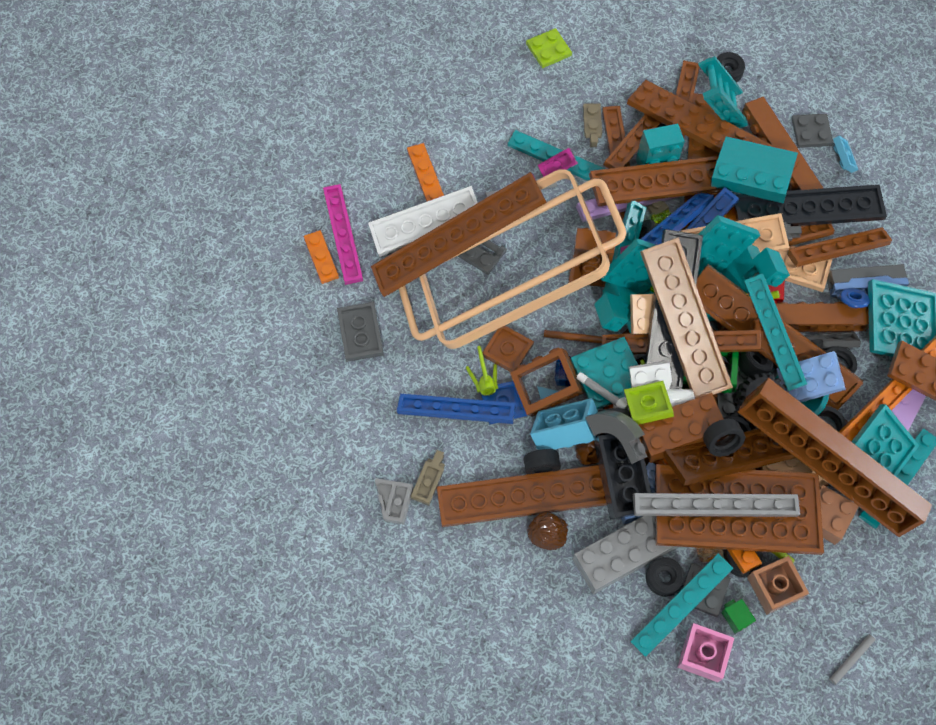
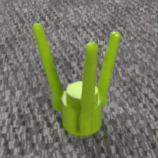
(486, 385)

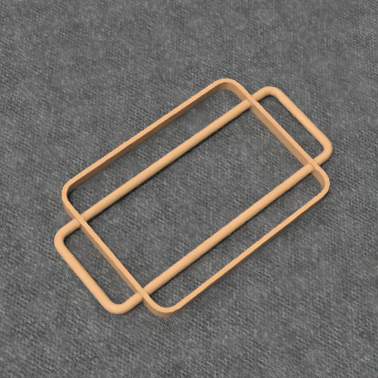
(539, 302)

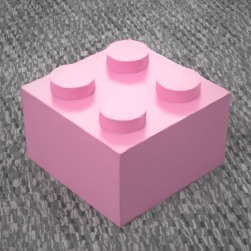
(705, 652)

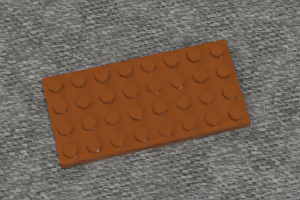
(745, 533)

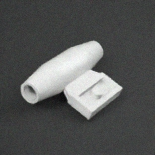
(658, 372)

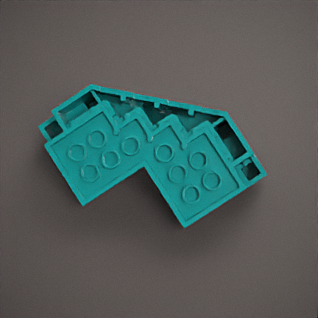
(724, 247)

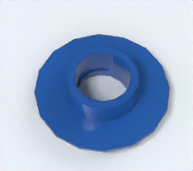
(854, 298)

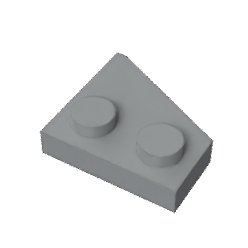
(394, 499)

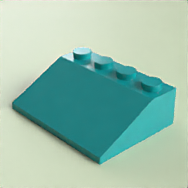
(754, 169)

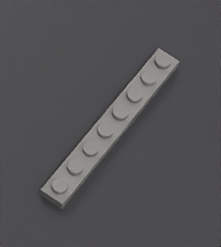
(716, 505)

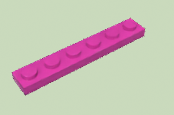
(343, 234)

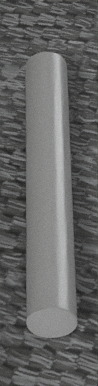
(852, 659)

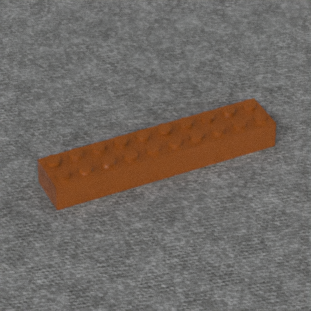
(835, 458)

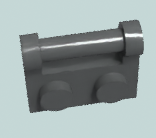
(483, 260)

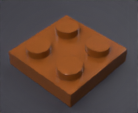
(507, 348)

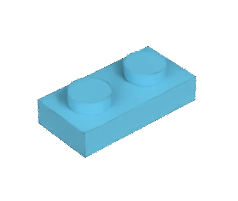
(844, 151)

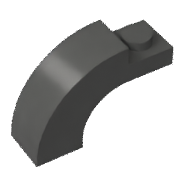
(622, 428)

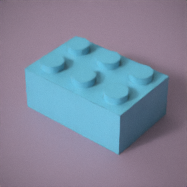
(563, 425)

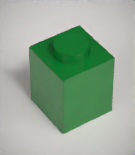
(737, 615)

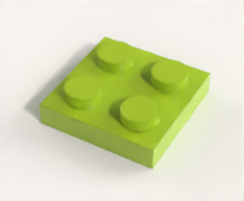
(549, 48)
(648, 402)

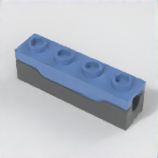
(858, 277)

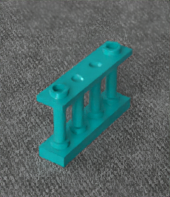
(722, 92)

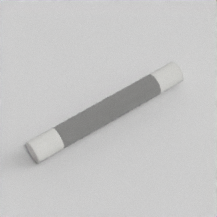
(602, 391)

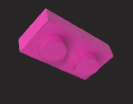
(560, 161)

